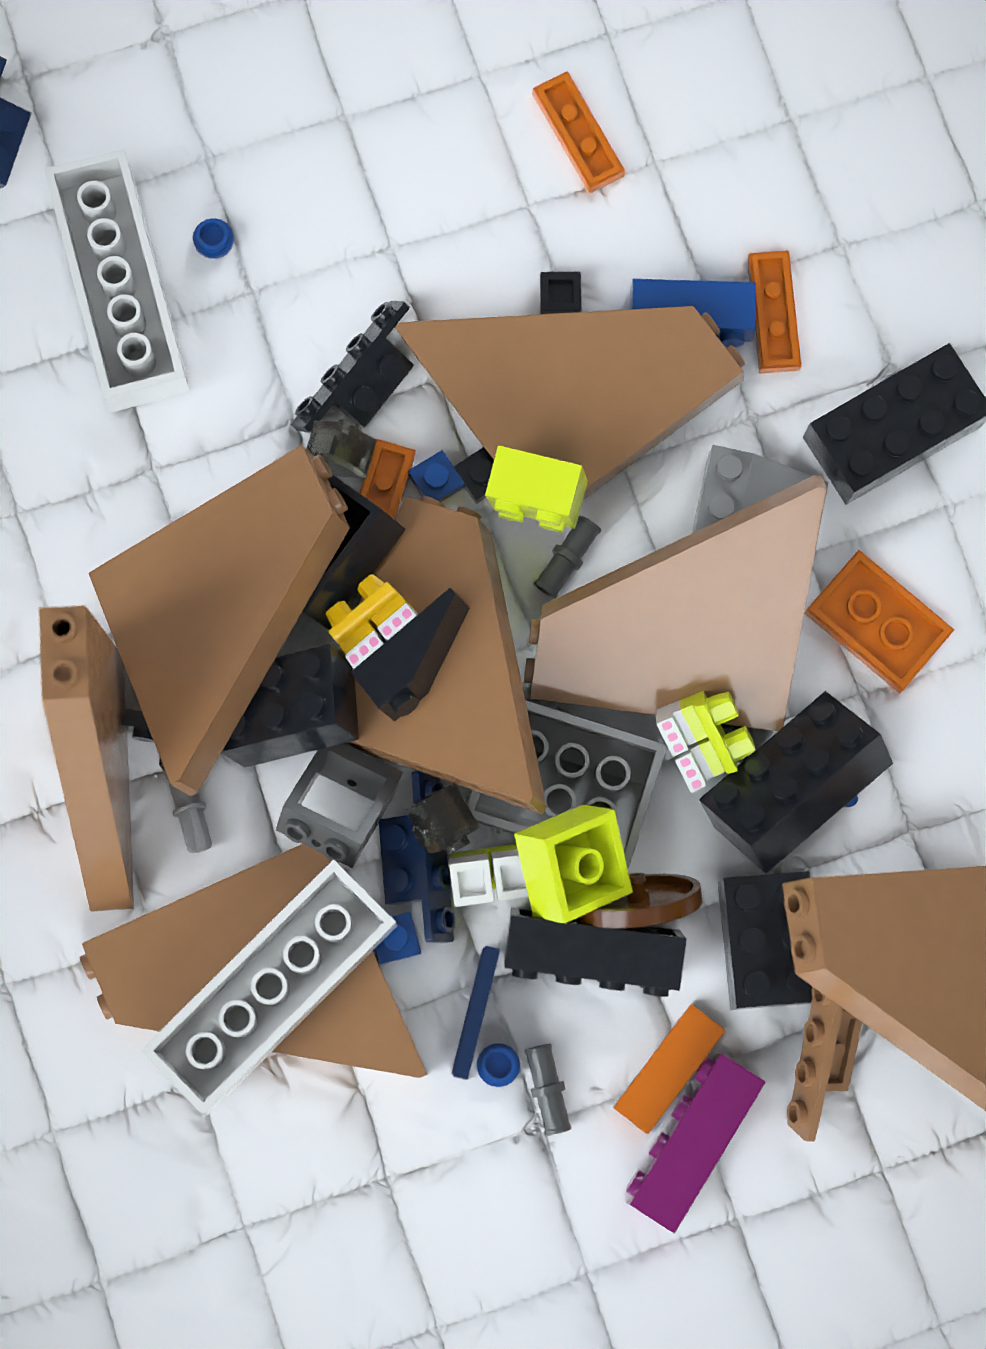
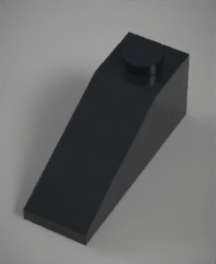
(410, 660)

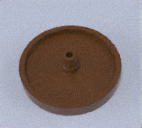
(653, 901)

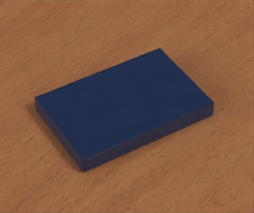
(475, 1013)

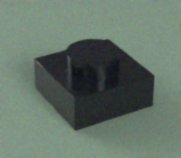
(560, 292)
(476, 473)

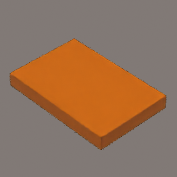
(879, 621)

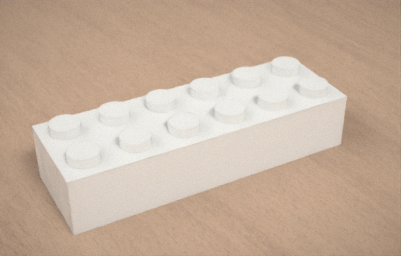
(116, 280)
(269, 988)

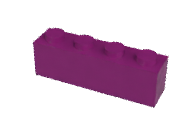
(695, 1141)

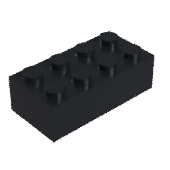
(897, 423)
(796, 781)
(612, 956)

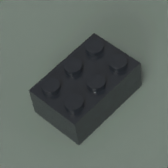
(360, 553)
(298, 708)
(759, 942)

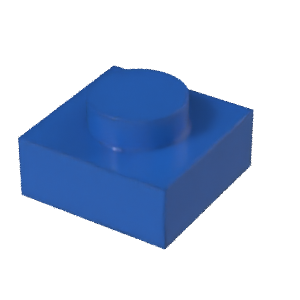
(436, 477)
(401, 942)

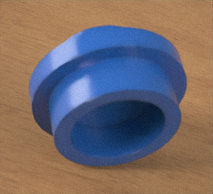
(213, 238)
(498, 1065)

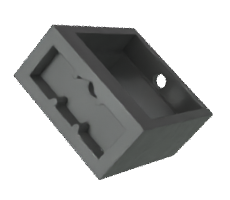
(354, 771)

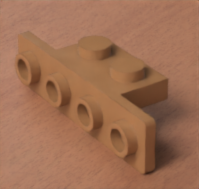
(824, 1062)

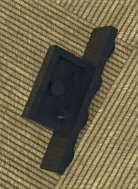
(363, 376)

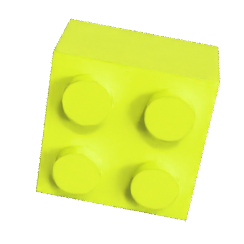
(536, 489)
(573, 863)

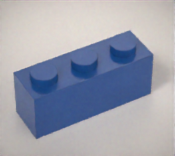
(727, 303)

